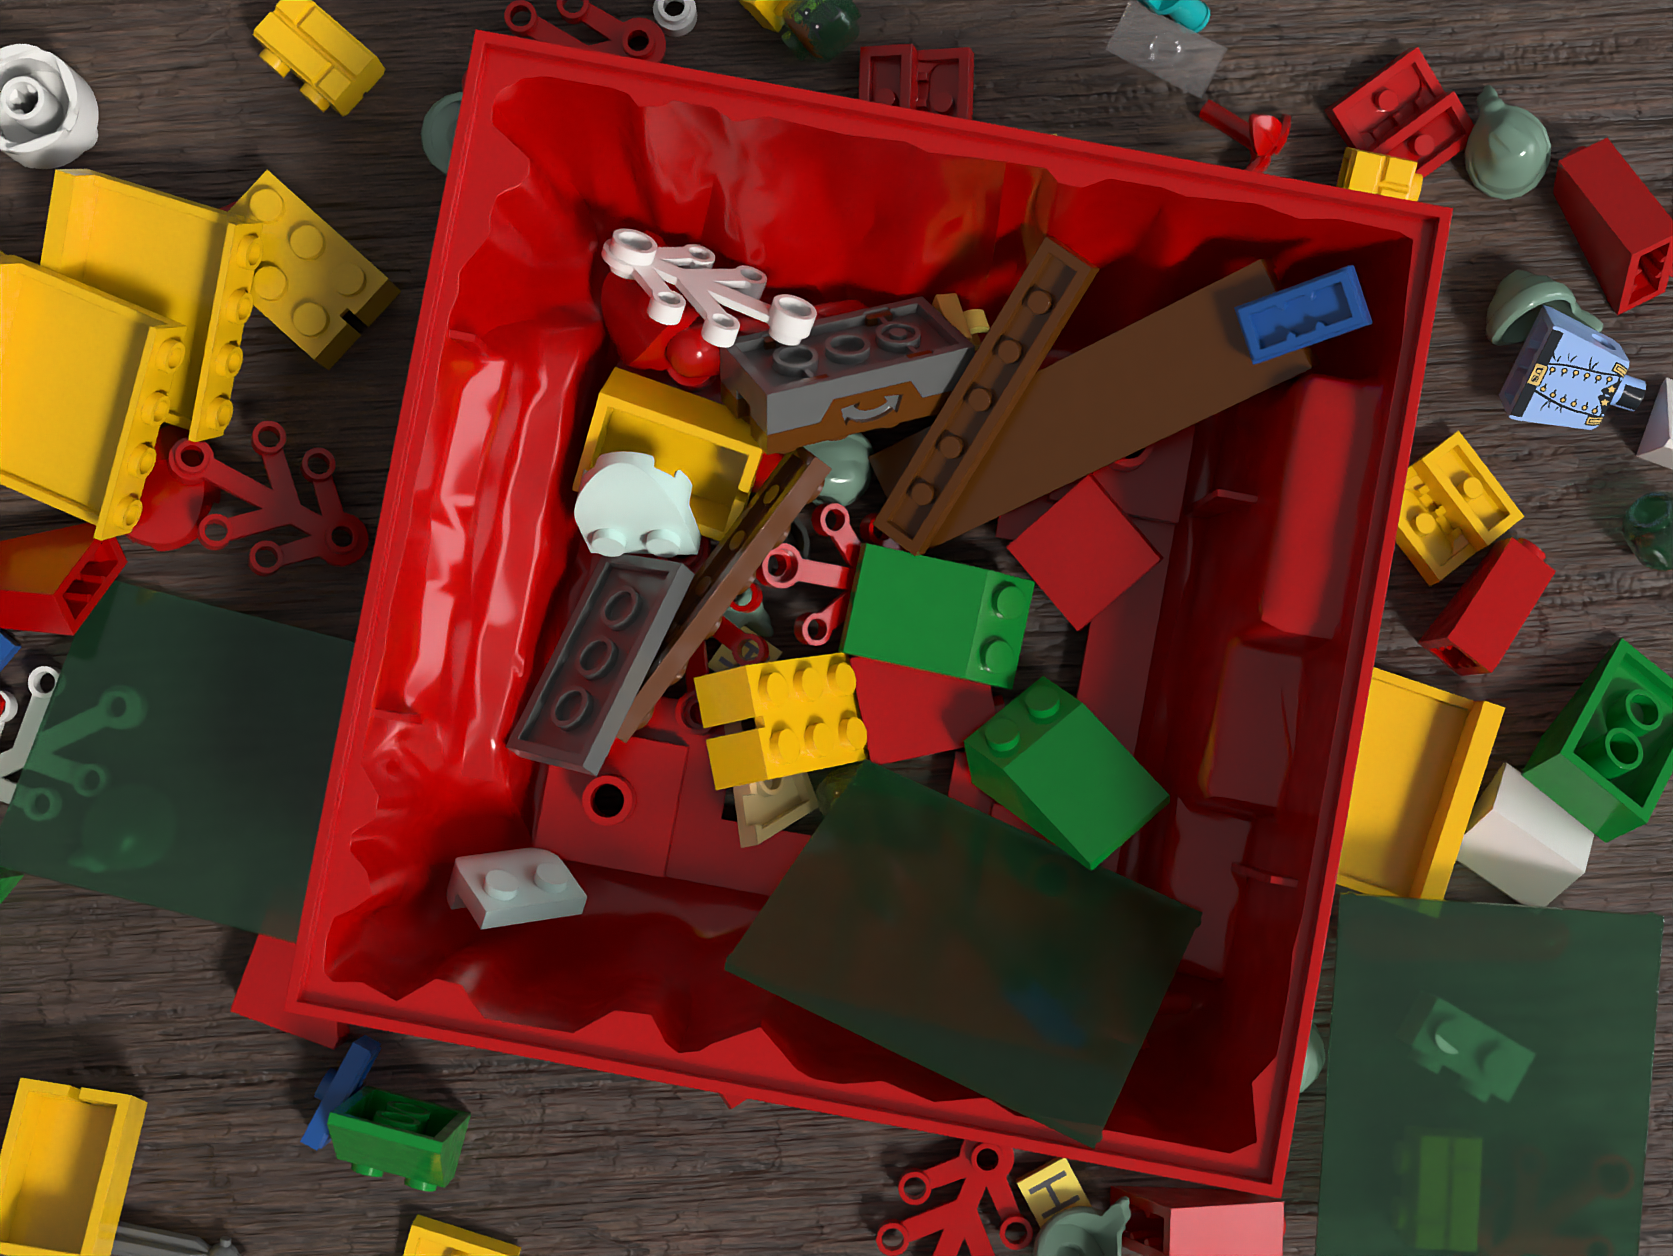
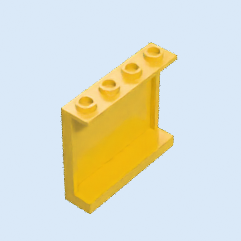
(172, 261)
(81, 394)
(1414, 787)

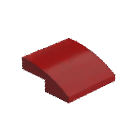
(919, 79)
(1403, 114)

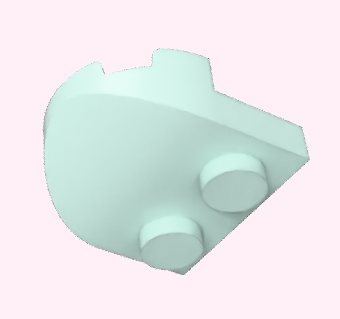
(635, 508)
(514, 887)

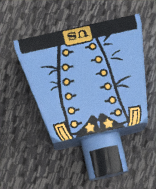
(1568, 375)

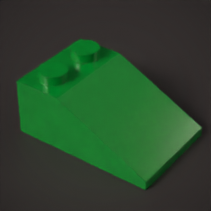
(936, 616)
(1610, 745)
(1063, 773)
(398, 1136)

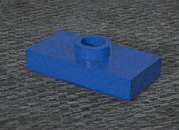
(1303, 315)
(338, 1087)

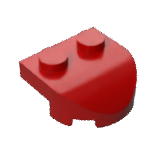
(634, 333)
(170, 508)

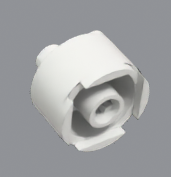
(61, 121)

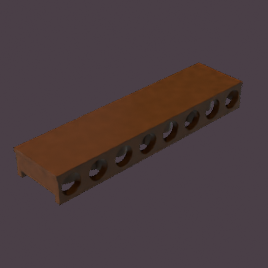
(1115, 400)

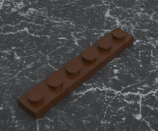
(985, 395)
(727, 574)

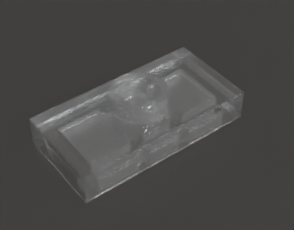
(1166, 49)

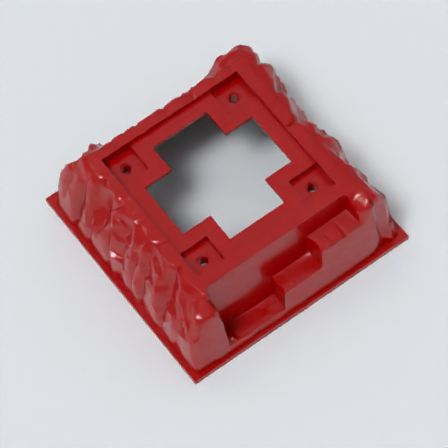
(1219, 670)

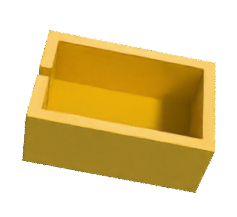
(310, 273)
(681, 435)
(801, 712)
(66, 1169)

